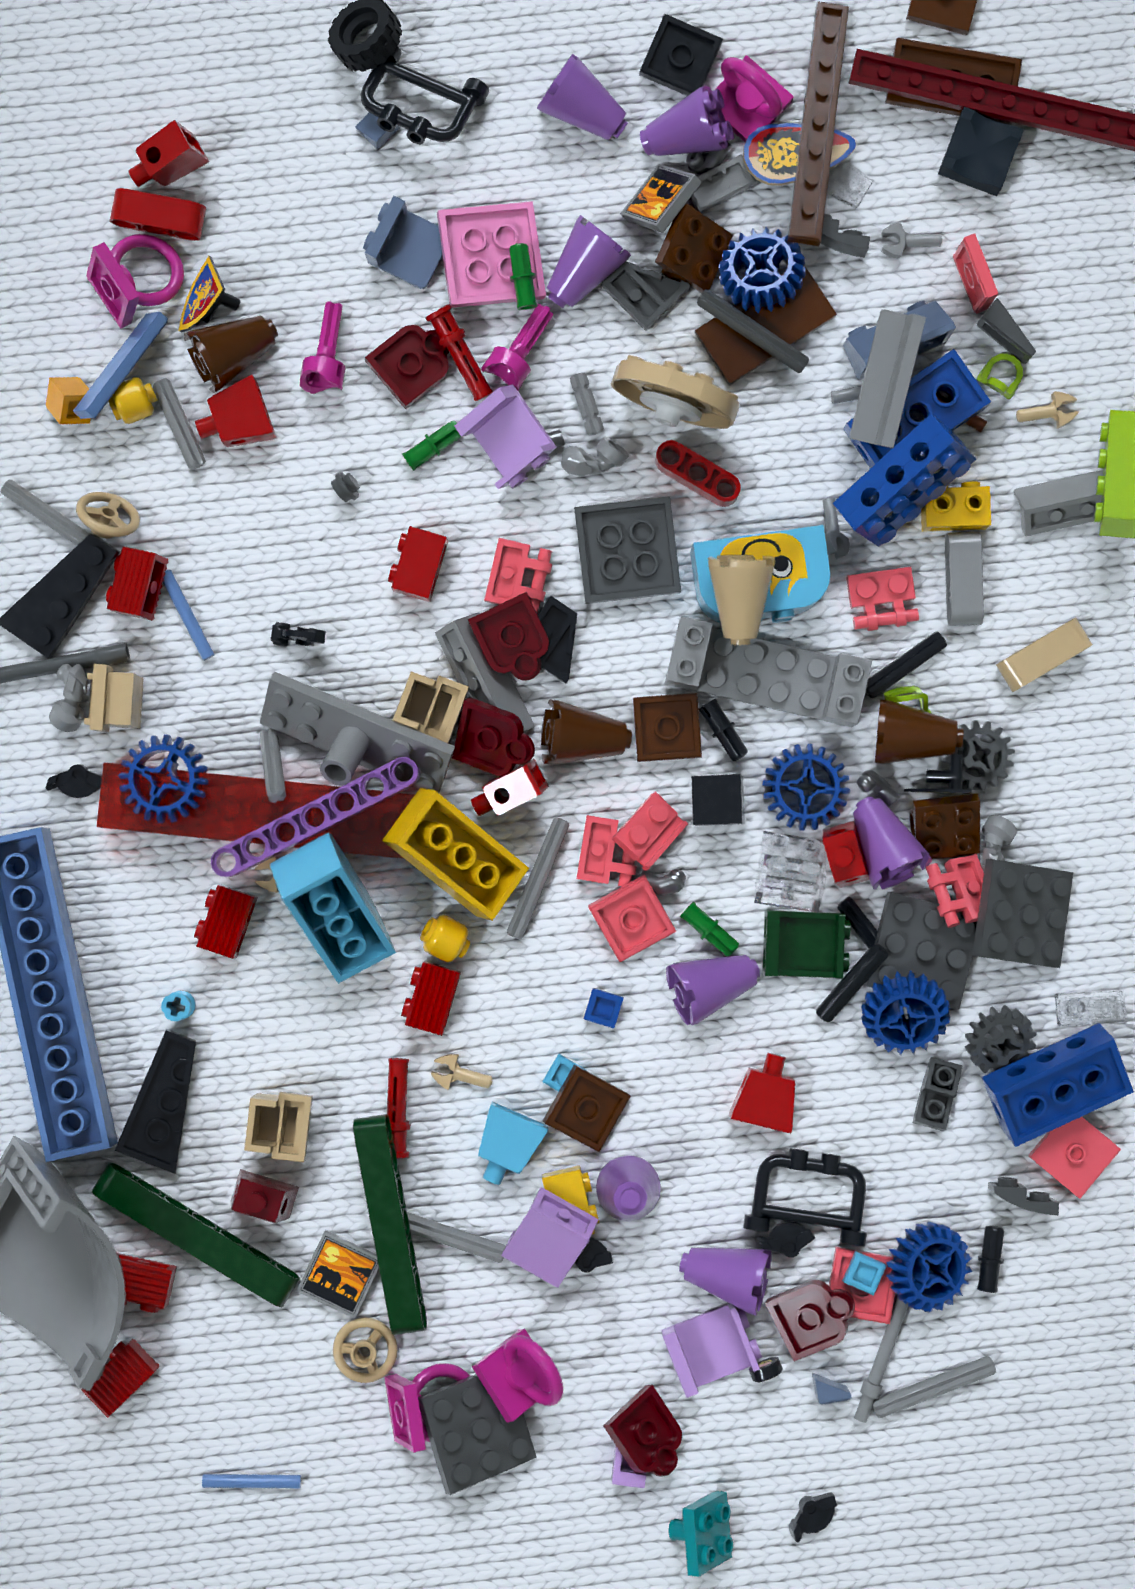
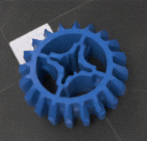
(762, 281)
(170, 764)
(807, 771)
(925, 1008)
(912, 1273)

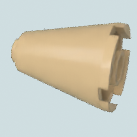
(740, 593)

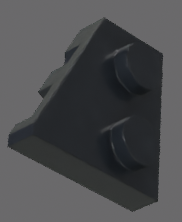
(560, 627)

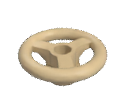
(105, 520)
(359, 1360)

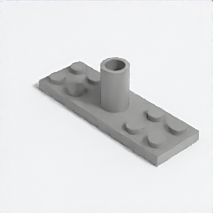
(352, 734)

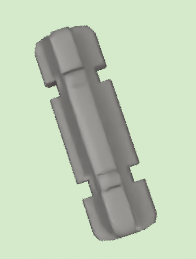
(586, 404)

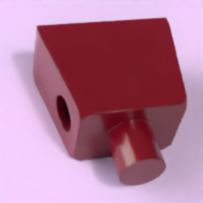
(263, 1197)

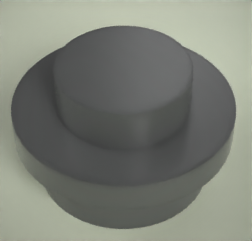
(345, 486)

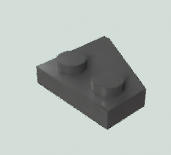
(643, 293)

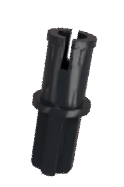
(723, 730)
(990, 1259)

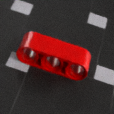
(157, 214)
(688, 459)

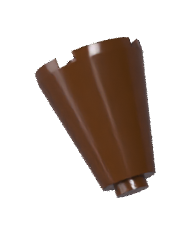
(229, 348)
(581, 734)
(913, 734)

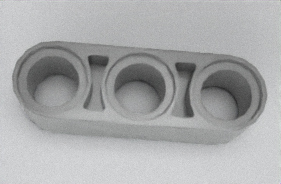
(964, 578)

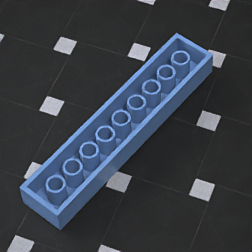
(50, 1000)

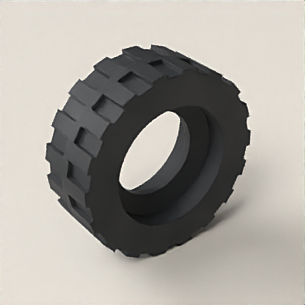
(376, 47)

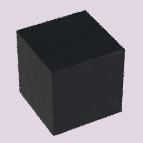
(718, 800)

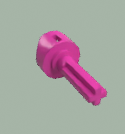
(510, 362)
(324, 370)

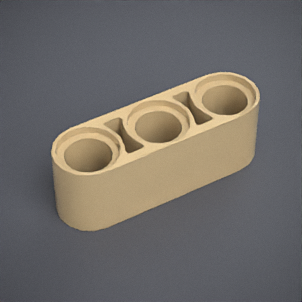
(1044, 654)

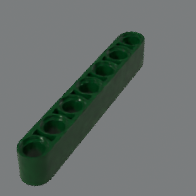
(390, 1224)
(195, 1234)

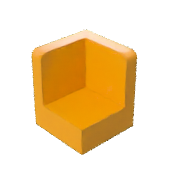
(63, 397)

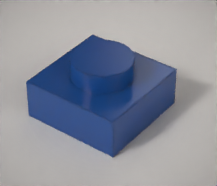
(603, 1008)

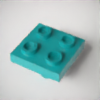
(705, 1533)

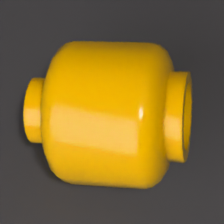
(133, 401)
(445, 938)

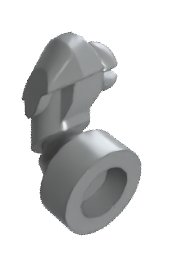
(579, 463)
(67, 712)
(997, 833)

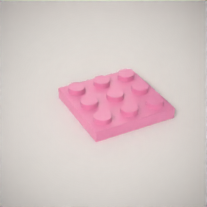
(478, 254)

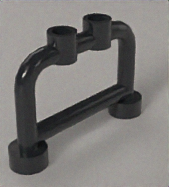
(419, 128)
(798, 1160)

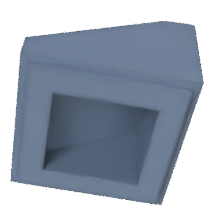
(372, 132)
(829, 1391)

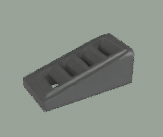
(1004, 330)

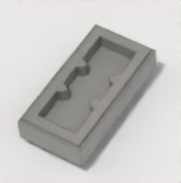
(722, 184)

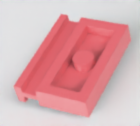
(649, 831)

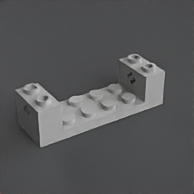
(768, 674)

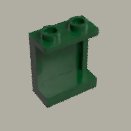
(805, 944)

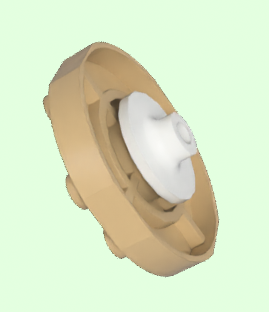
(675, 394)

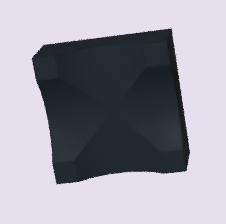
(980, 152)

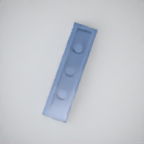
(120, 365)

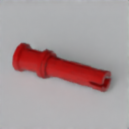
(452, 338)
(397, 1104)

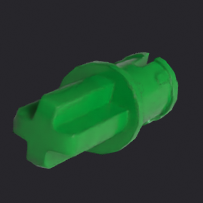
(522, 276)
(431, 445)
(709, 930)

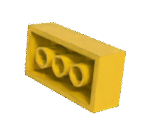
(455, 853)

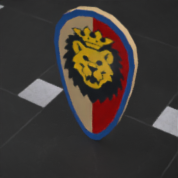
(773, 152)

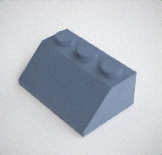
(936, 332)

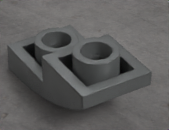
(848, 242)
(937, 1094)
(1016, 1194)

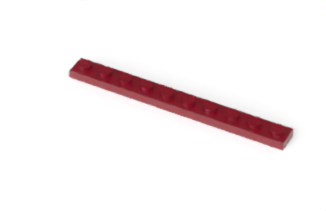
(993, 99)

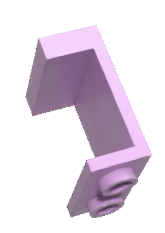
(508, 435)
(550, 1237)
(710, 1347)

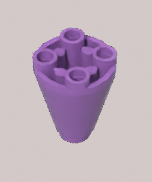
(689, 126)

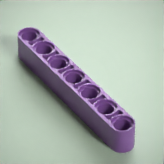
(299, 818)

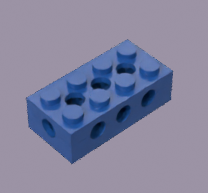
(945, 375)
(898, 474)
(1057, 1084)

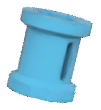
(186, 1000)

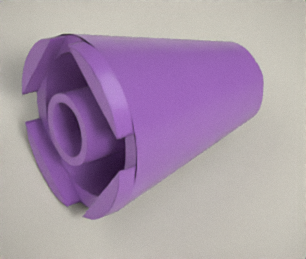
(583, 101)
(584, 263)
(887, 844)
(709, 984)
(628, 1188)
(729, 1274)

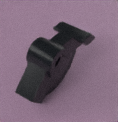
(305, 637)
(75, 782)
(786, 1239)
(593, 1256)
(813, 1515)

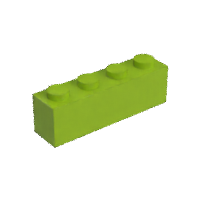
(1117, 484)

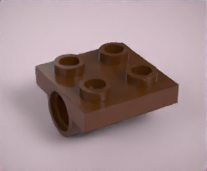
(693, 249)
(947, 825)

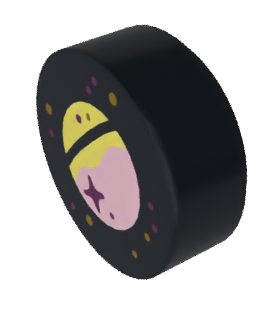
(768, 1369)

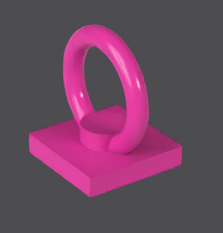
(750, 96)
(116, 284)
(519, 1376)
(404, 1404)

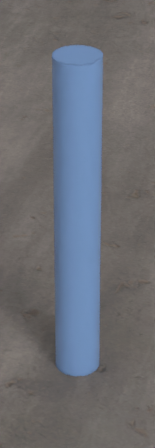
(187, 616)
(250, 1481)

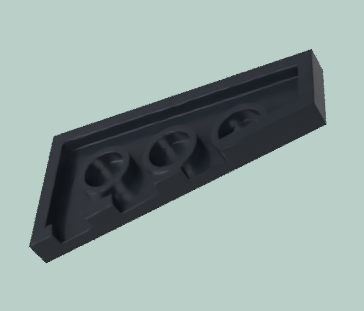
(57, 600)
(159, 1110)

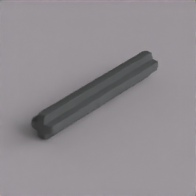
(752, 331)

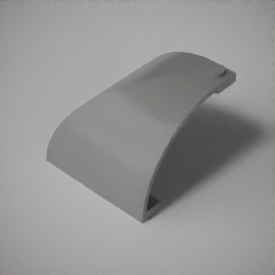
(57, 1265)

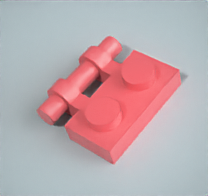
(508, 573)
(882, 588)
(598, 851)
(966, 880)

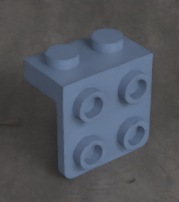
(404, 244)

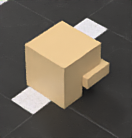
(114, 699)
(431, 705)
(279, 1125)

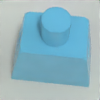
(508, 1141)

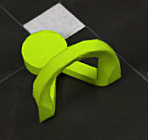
(996, 384)
(922, 697)

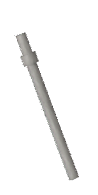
(871, 1388)

